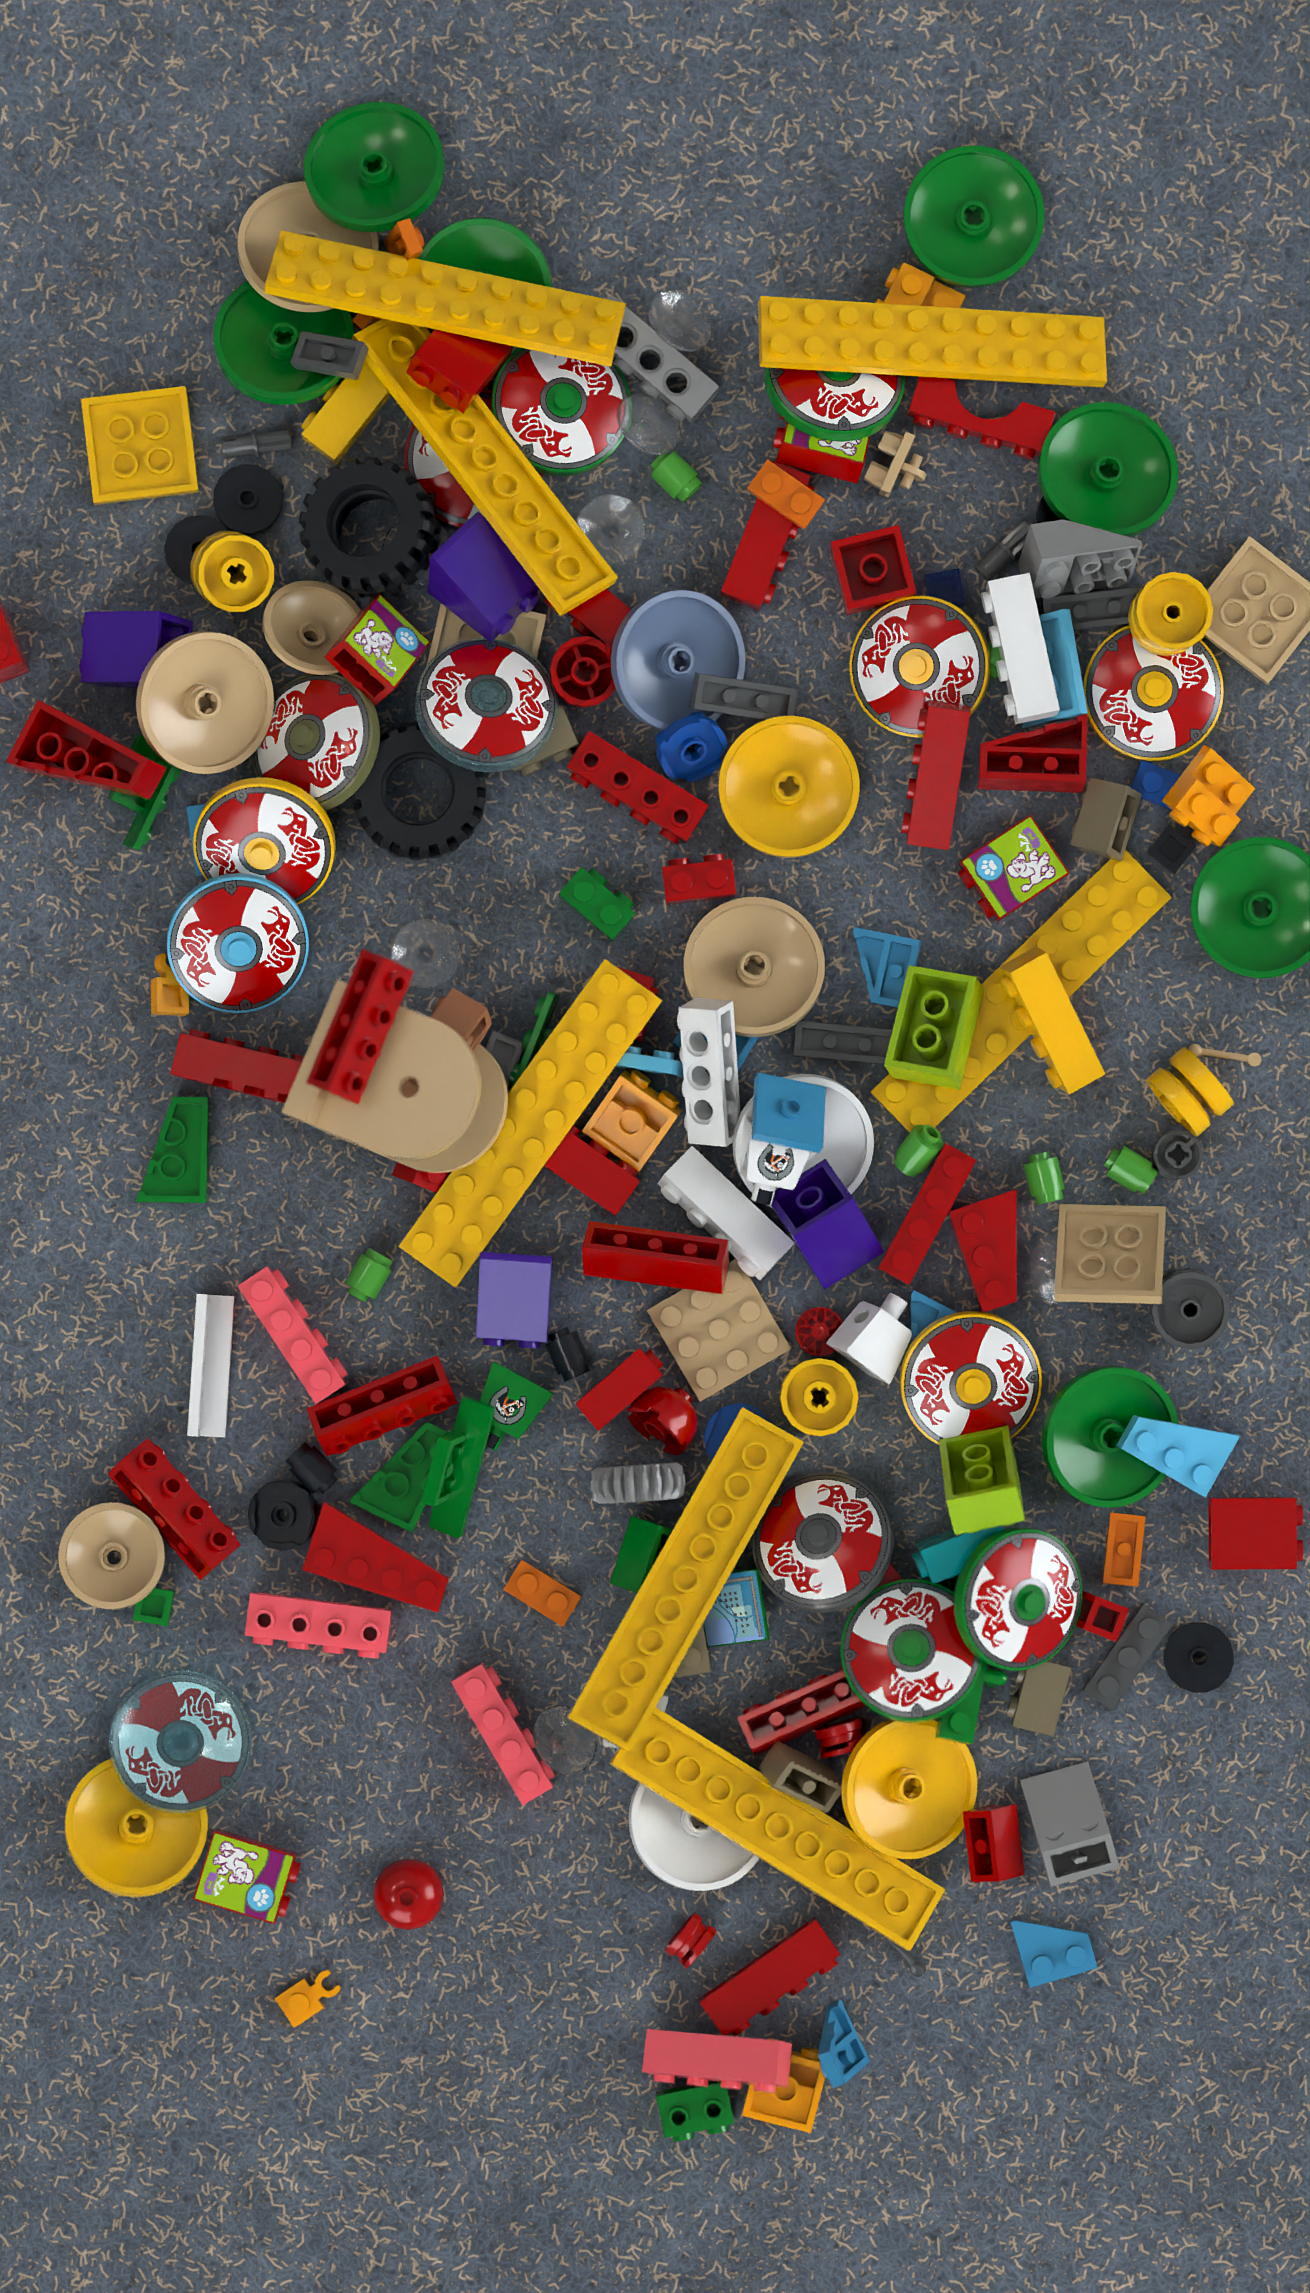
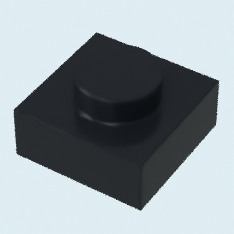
(1171, 849)

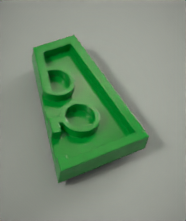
(181, 1155)
(397, 1487)

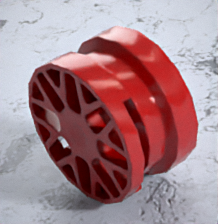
(815, 1329)
(839, 1733)
(690, 1940)

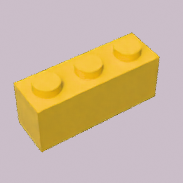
(345, 414)

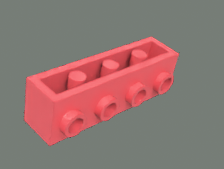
(292, 1334)
(319, 1623)
(502, 1733)
(717, 2058)

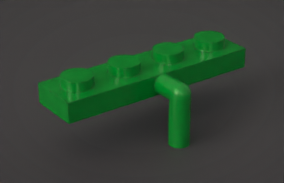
(961, 1722)

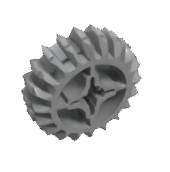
(637, 1483)

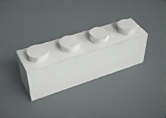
(1021, 648)
(725, 1213)

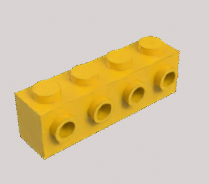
(1051, 1020)

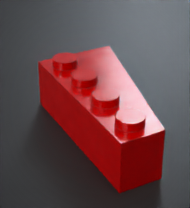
(75, 752)
(235, 1067)
(364, 1559)

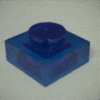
(945, 586)

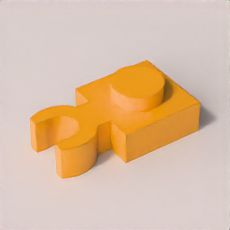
(166, 992)
(303, 2001)

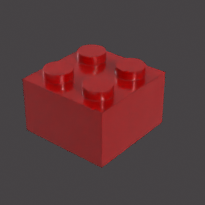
(872, 569)

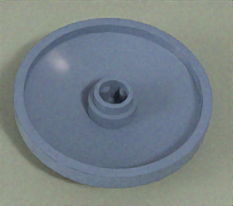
(665, 645)

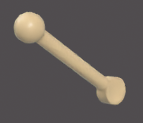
(1252, 1059)

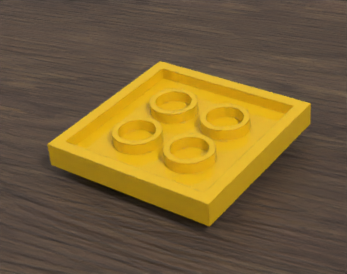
(140, 445)

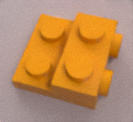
(918, 288)
(1208, 797)
(633, 1119)
(790, 2106)

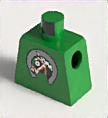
(515, 1403)

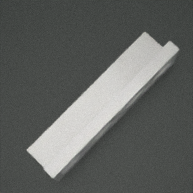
(211, 1365)

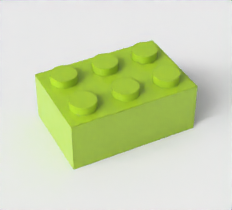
(934, 1027)
(981, 1480)

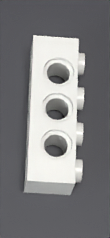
(719, 1057)

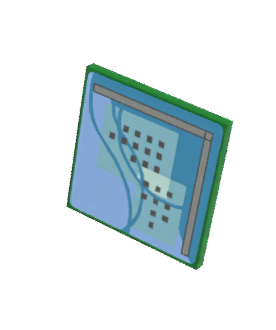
(737, 1612)

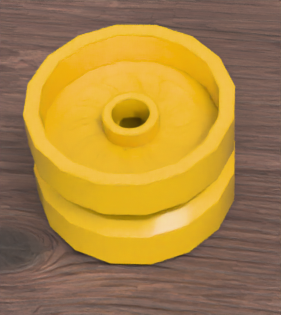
(252, 577)
(1168, 594)
(1184, 1096)
(839, 1401)

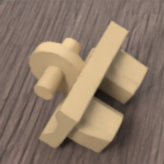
(897, 447)

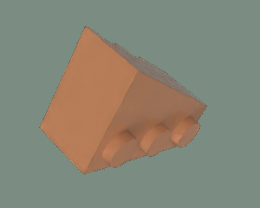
(462, 1015)

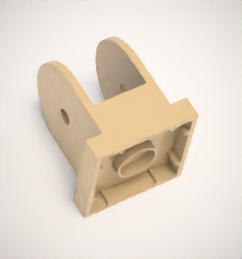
(438, 1129)

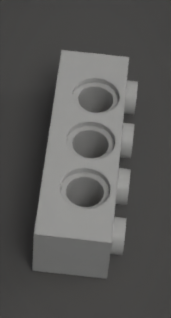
(682, 405)

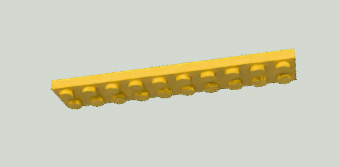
(445, 298)
(931, 341)
(492, 474)
(1077, 943)
(537, 1119)
(685, 1580)
(780, 1829)

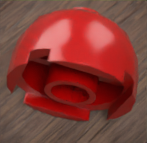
(582, 672)
(666, 1416)
(408, 1894)

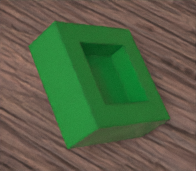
(155, 1607)

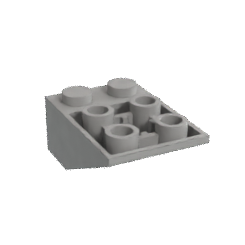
(1076, 558)
(1069, 1824)

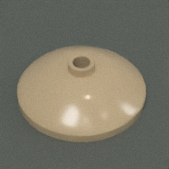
(306, 611)
(86, 1552)

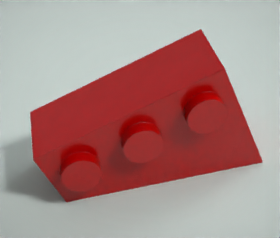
(1037, 760)
(989, 1248)

